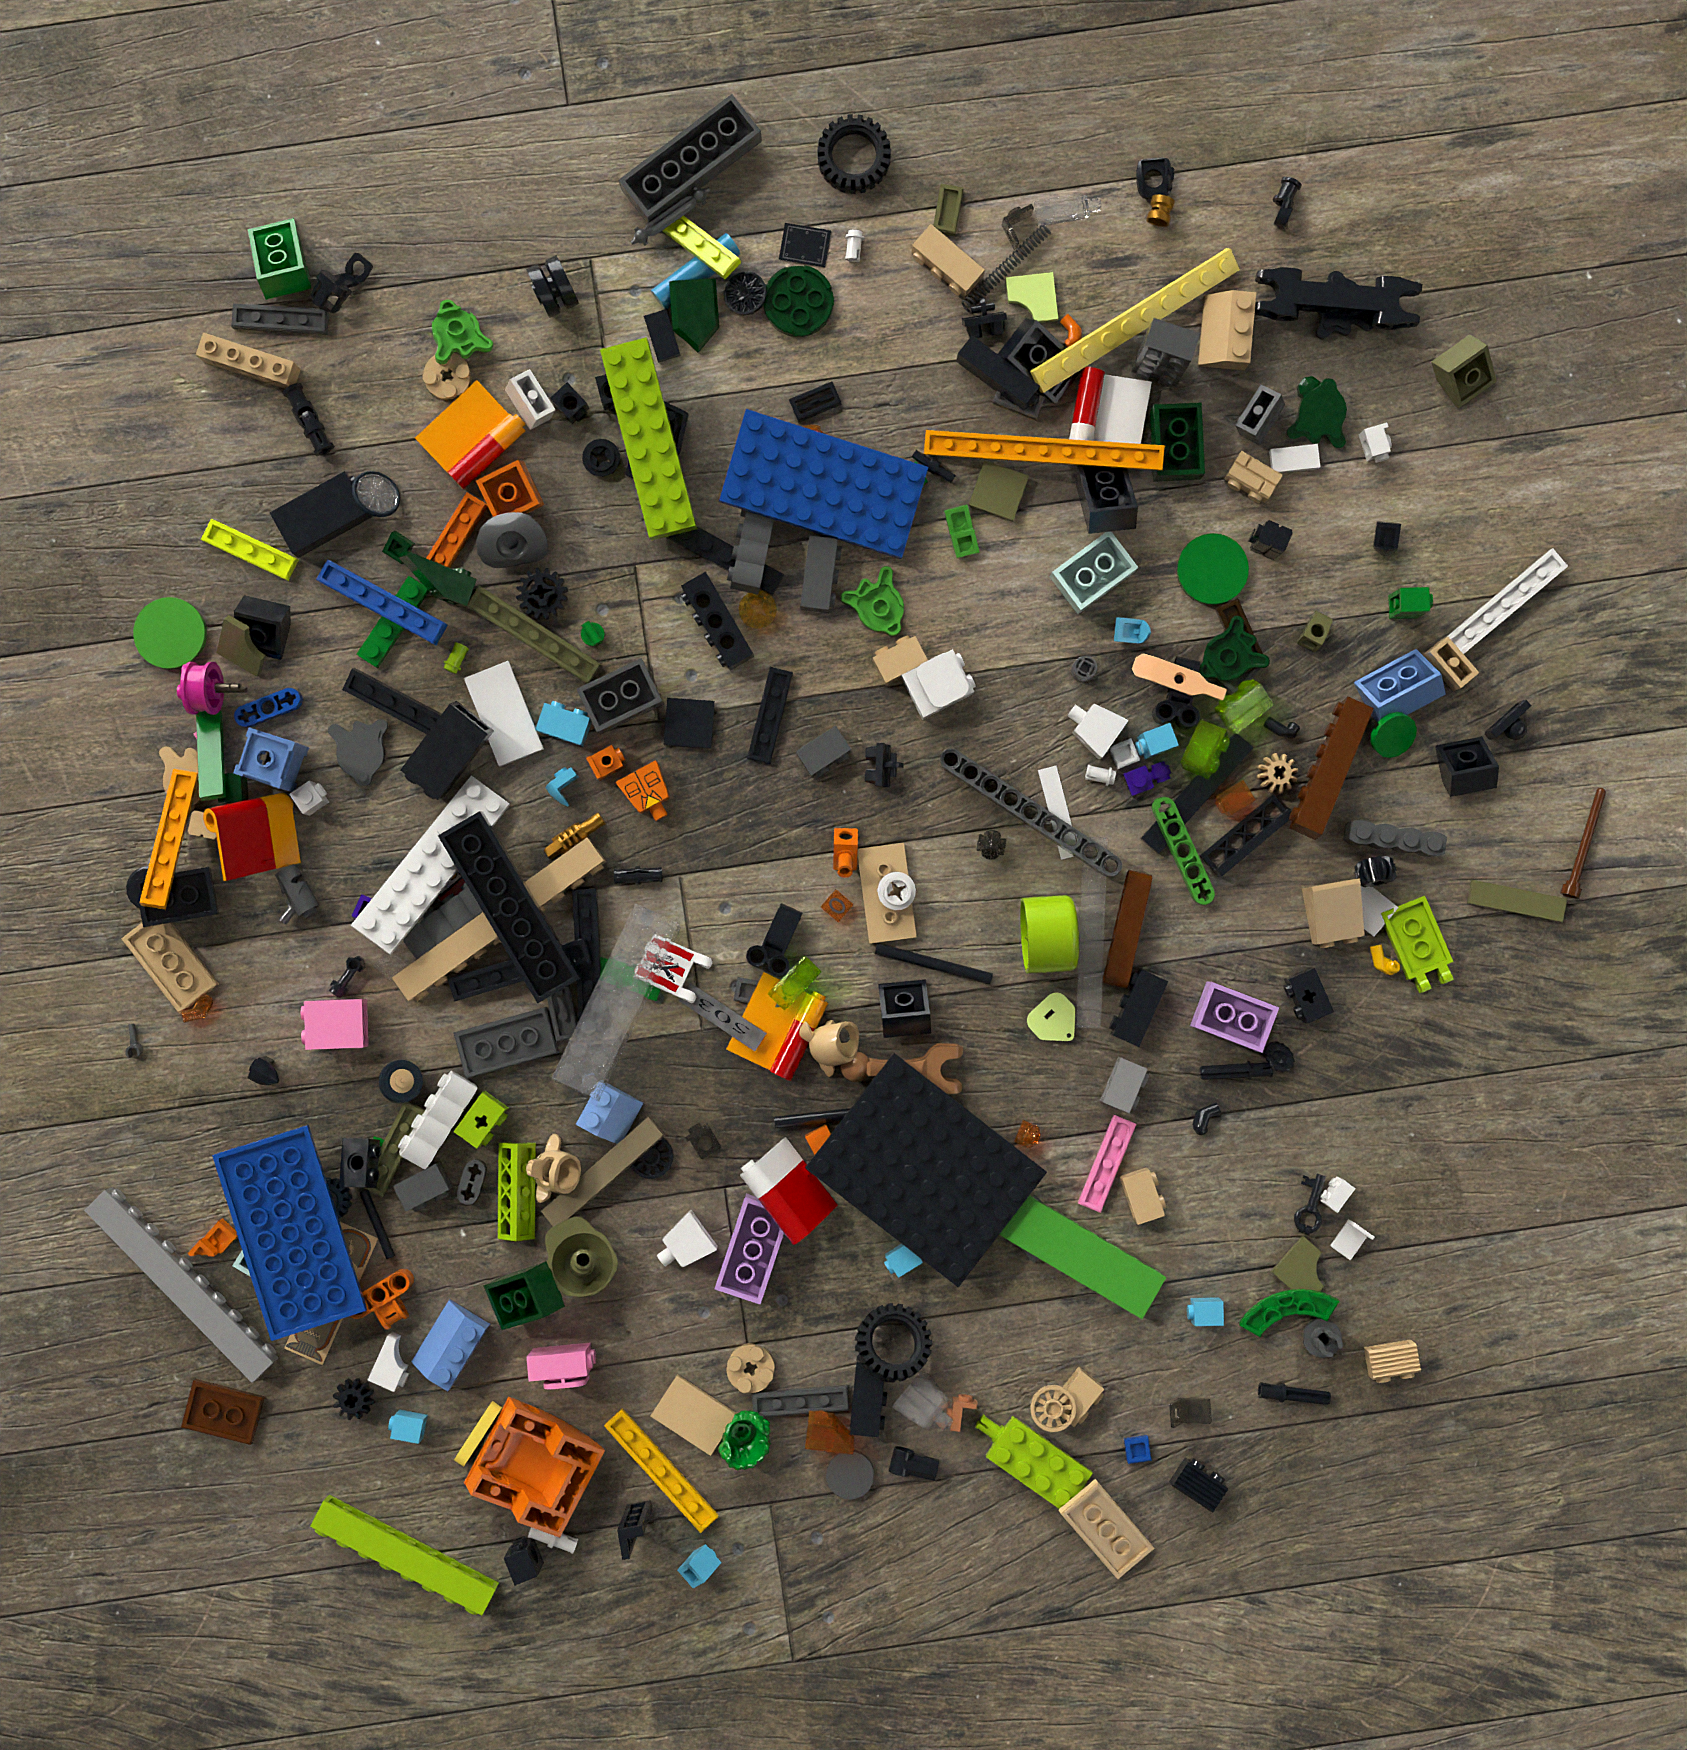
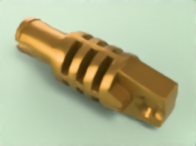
(573, 835)

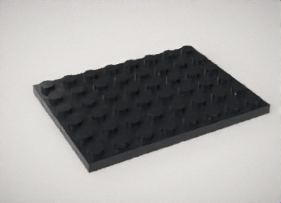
(926, 1170)

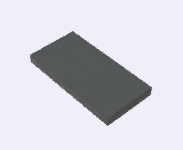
(506, 1042)

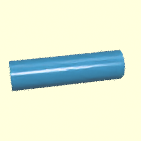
(691, 270)

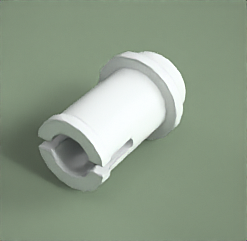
(853, 249)
(1100, 775)

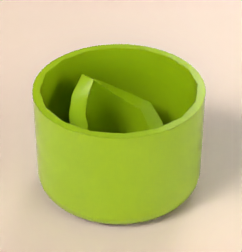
(1049, 934)

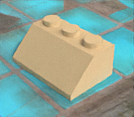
(1227, 330)

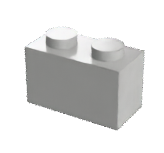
(1124, 1085)

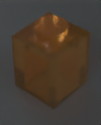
(1234, 798)

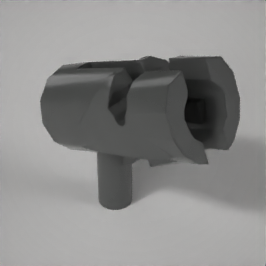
(299, 895)

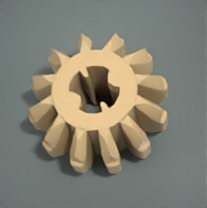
(1286, 773)

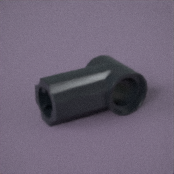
(907, 1462)

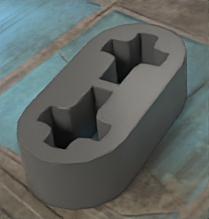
(477, 1183)

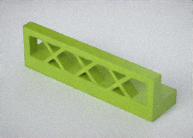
(520, 1192)

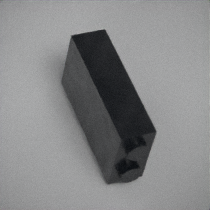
(319, 515)
(446, 750)

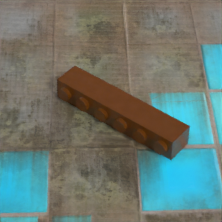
(1330, 768)

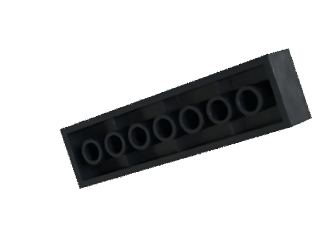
(509, 906)

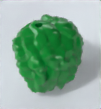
(745, 1440)

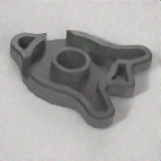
(361, 750)

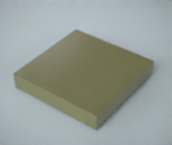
(998, 491)

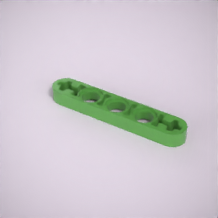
(1191, 859)

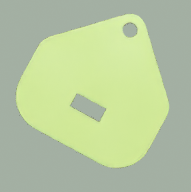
(1058, 1024)

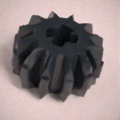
(1375, 871)
(355, 1389)

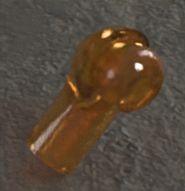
(200, 1009)

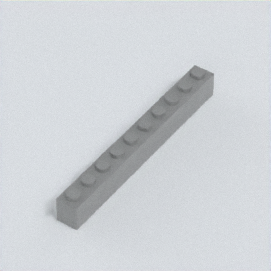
(182, 1284)

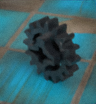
(532, 595)

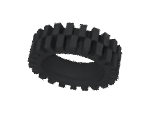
(850, 127)
(913, 1323)

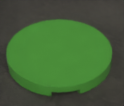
(169, 633)

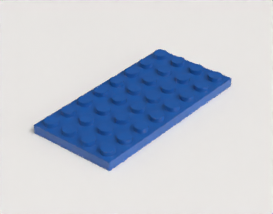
(823, 484)
(289, 1232)

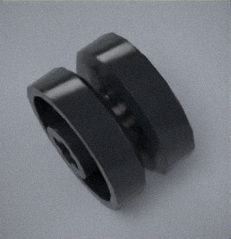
(552, 286)

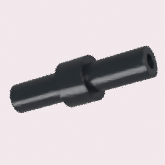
(934, 466)

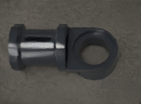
(1285, 200)

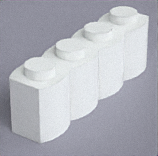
(437, 1120)

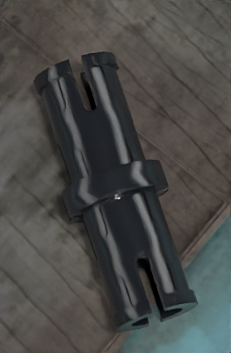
(638, 875)

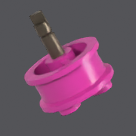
(204, 688)

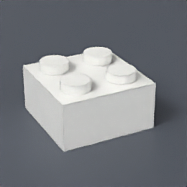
(1336, 1194)

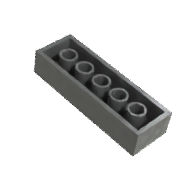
(691, 158)

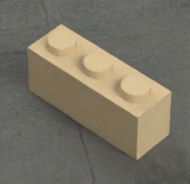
(947, 261)

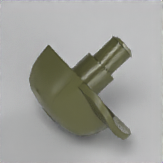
(579, 1258)

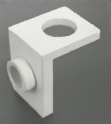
(1350, 1239)

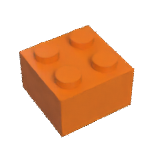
(510, 490)

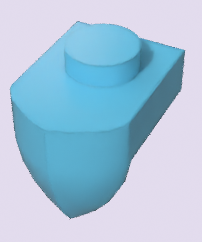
(1131, 630)
(563, 778)

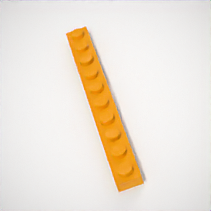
(1044, 450)

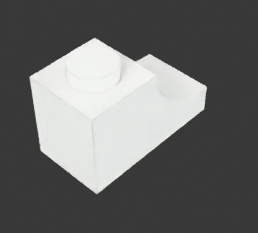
(389, 1368)

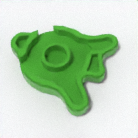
(457, 332)
(877, 604)

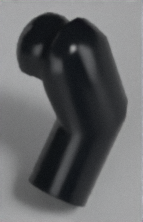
(1202, 1118)

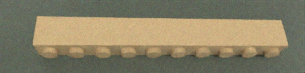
(478, 934)

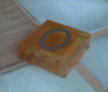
(837, 905)

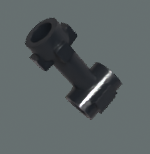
(353, 965)

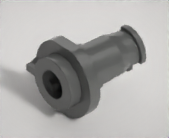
(1315, 1345)

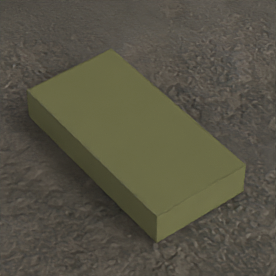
(948, 209)

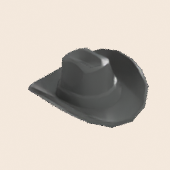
(511, 541)

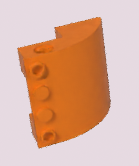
(534, 1466)

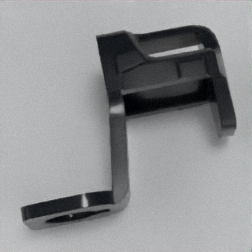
(338, 284)

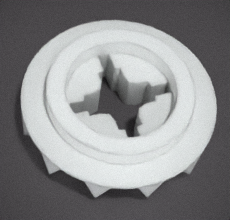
(907, 894)

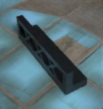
(1253, 842)
(633, 1525)

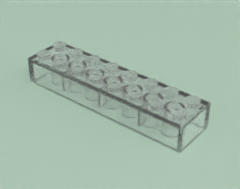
(616, 1002)

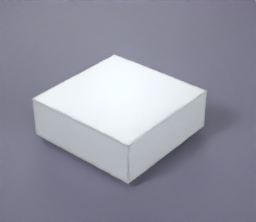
(1124, 753)

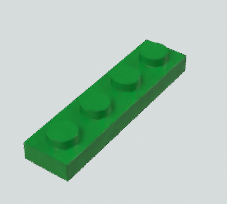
(386, 632)

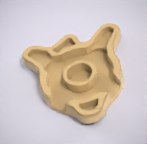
(188, 762)

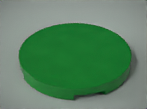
(1212, 569)

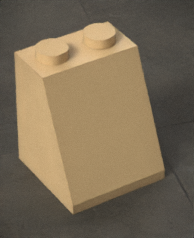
(1334, 912)

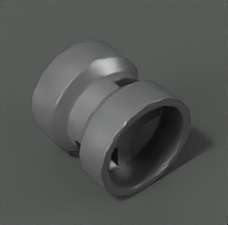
(1080, 671)

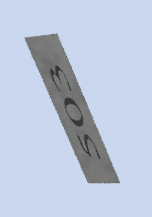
(725, 1018)

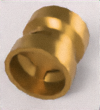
(1160, 210)

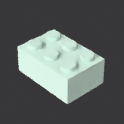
(1093, 572)

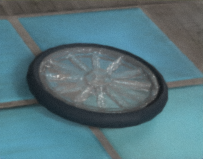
(376, 494)

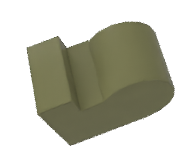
(1315, 631)

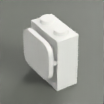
(938, 683)

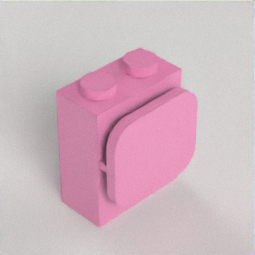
(335, 1024)
(561, 1365)

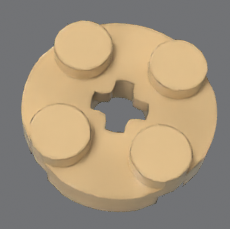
(449, 389)
(763, 1373)

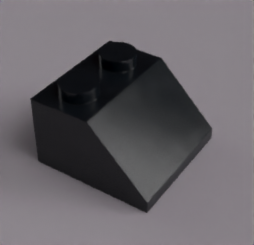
(267, 624)
(1467, 766)
(904, 1008)

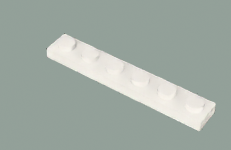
(1507, 600)

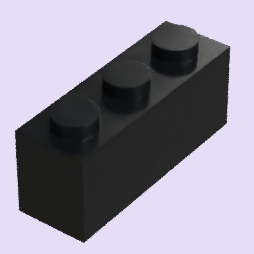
(1138, 1007)
(867, 1403)

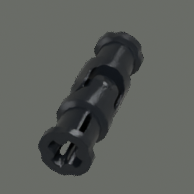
(309, 420)

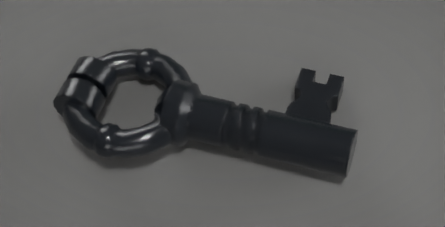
(1311, 1207)

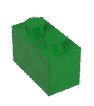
(1410, 603)

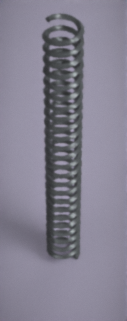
(1009, 265)

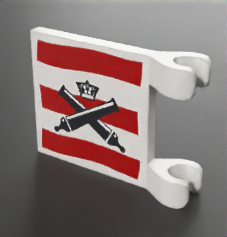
(677, 969)

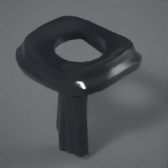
(1161, 165)

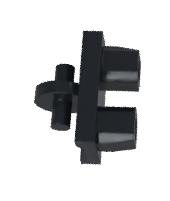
(995, 320)
(885, 765)

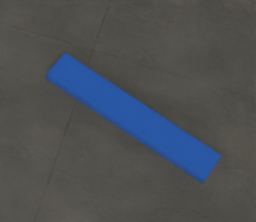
(382, 602)

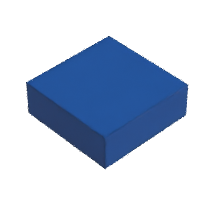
(1137, 1449)

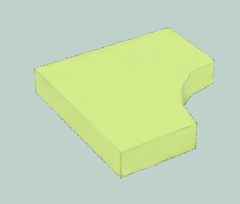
(1035, 294)

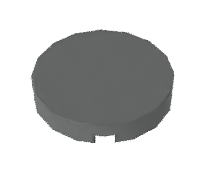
(850, 1475)

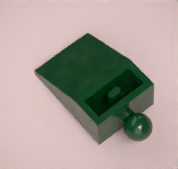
(444, 583)

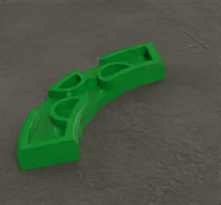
(1287, 1303)

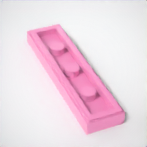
(1107, 1163)

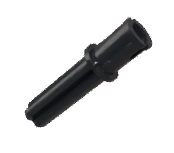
(1229, 1071)
(1283, 1393)

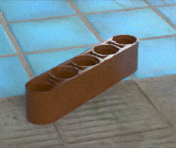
(1127, 929)

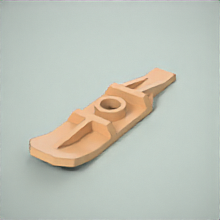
(1164, 673)

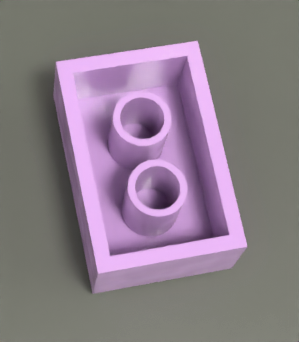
(1234, 1016)

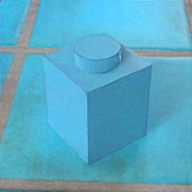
(901, 1260)
(1206, 1312)
(407, 1426)
(699, 1566)

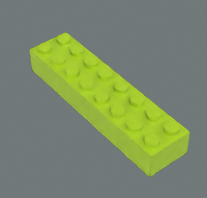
(648, 438)

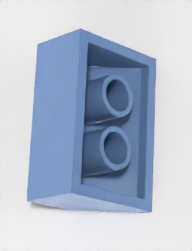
(1401, 685)
(449, 1345)

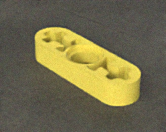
(478, 1433)

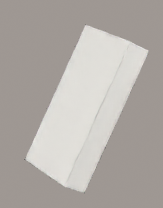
(1295, 458)

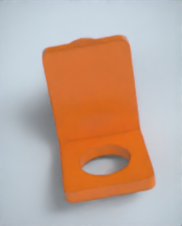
(845, 851)

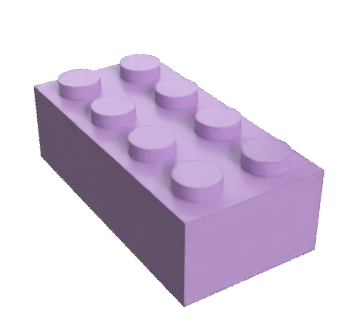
(750, 1252)

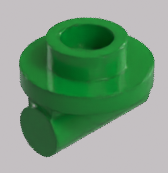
(592, 633)

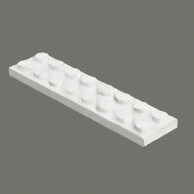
(423, 871)

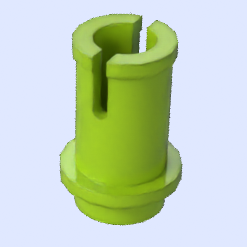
(455, 658)

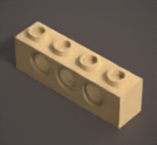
(247, 361)

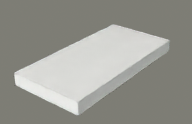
(505, 711)

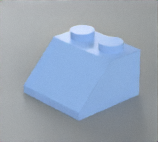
(611, 1115)

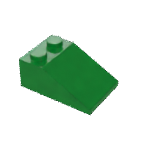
(279, 259)

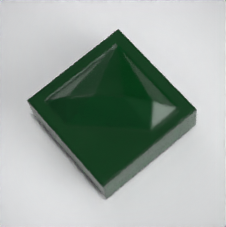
(397, 544)

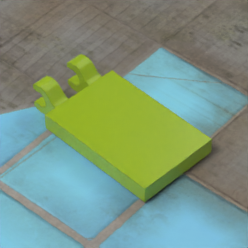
(1418, 942)

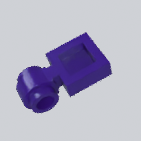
(1141, 780)

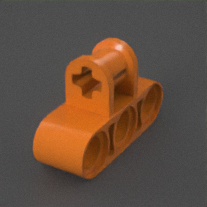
(392, 1301)

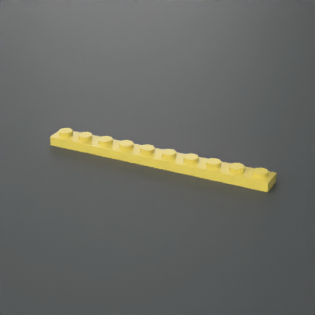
(1135, 320)

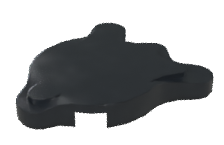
(1339, 322)

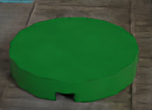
(1393, 734)

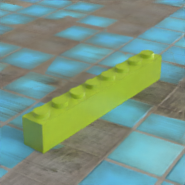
(404, 1555)

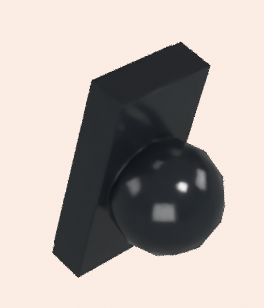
(1510, 723)

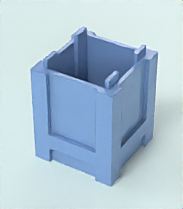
(284, 763)

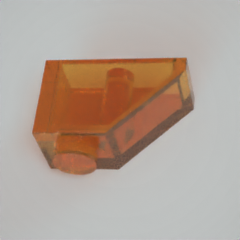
(828, 1433)

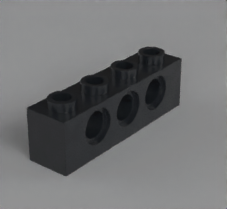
(703, 587)

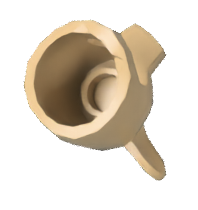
(826, 1044)
(554, 1170)

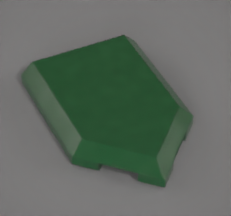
(694, 310)

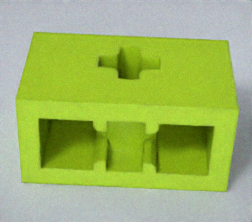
(469, 1127)

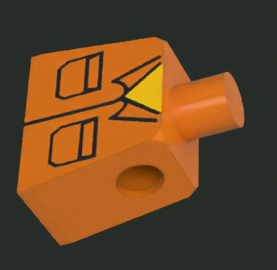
(646, 790)

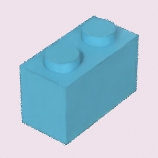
(563, 723)
(1156, 741)

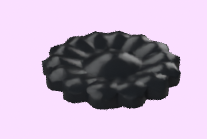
(1279, 1056)

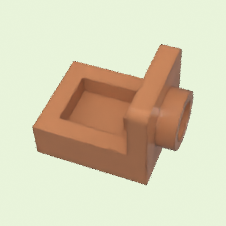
(955, 1411)

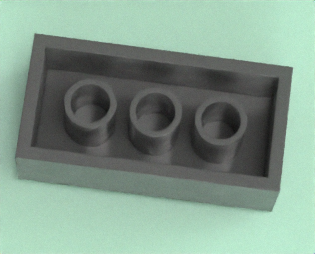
(1165, 352)

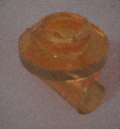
(1028, 1134)

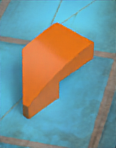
(216, 1240)

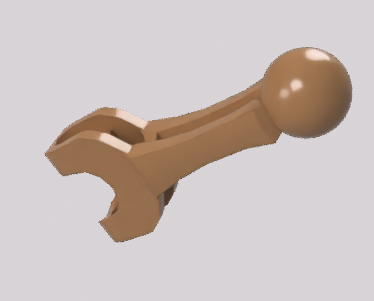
(927, 1065)

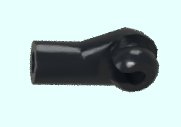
(1280, 729)

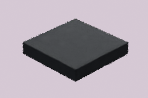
(689, 723)

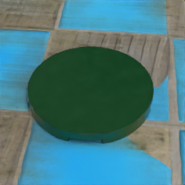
(798, 301)

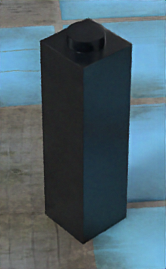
(998, 373)

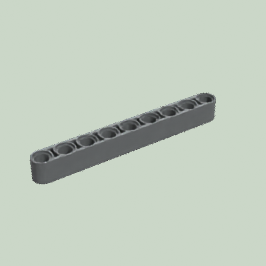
(1018, 811)

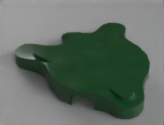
(1321, 414)
(1231, 653)

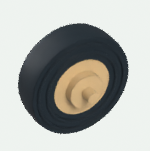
(400, 1081)

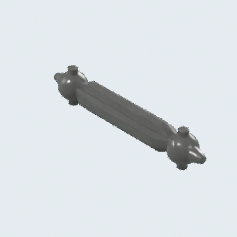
(670, 215)

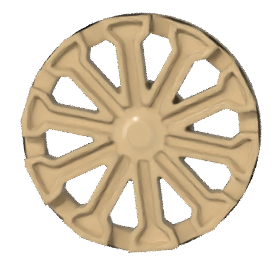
(1053, 1408)

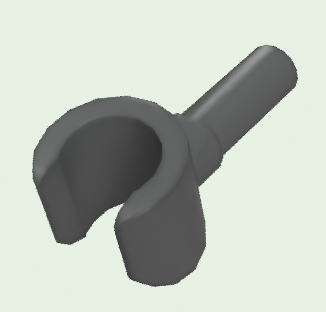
(133, 1043)

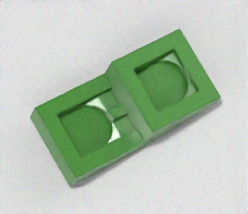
(961, 531)

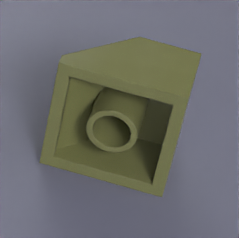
(1465, 370)

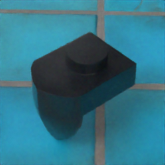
(1386, 537)
(263, 1072)

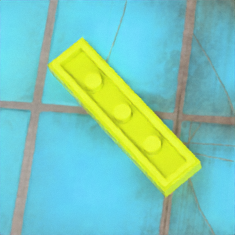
(703, 246)
(249, 549)

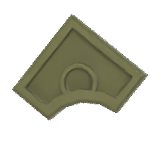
(238, 647)
(1299, 1266)

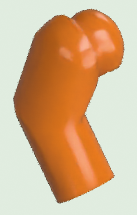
(1073, 329)

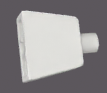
(1096, 728)
(687, 1242)

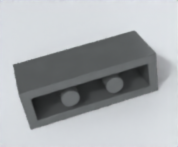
(820, 574)

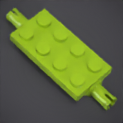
(1034, 1460)

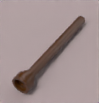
(1572, 886)

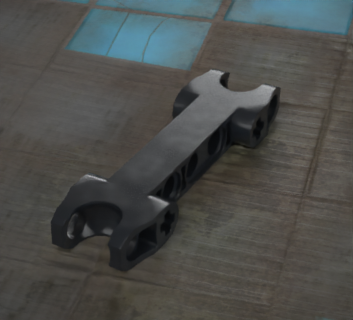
(1323, 297)

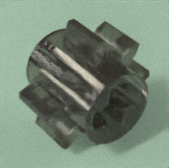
(991, 844)

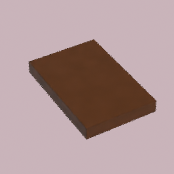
(223, 1411)

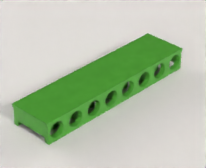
(1084, 1256)

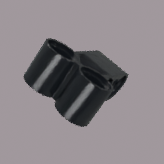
(1177, 701)
(777, 938)

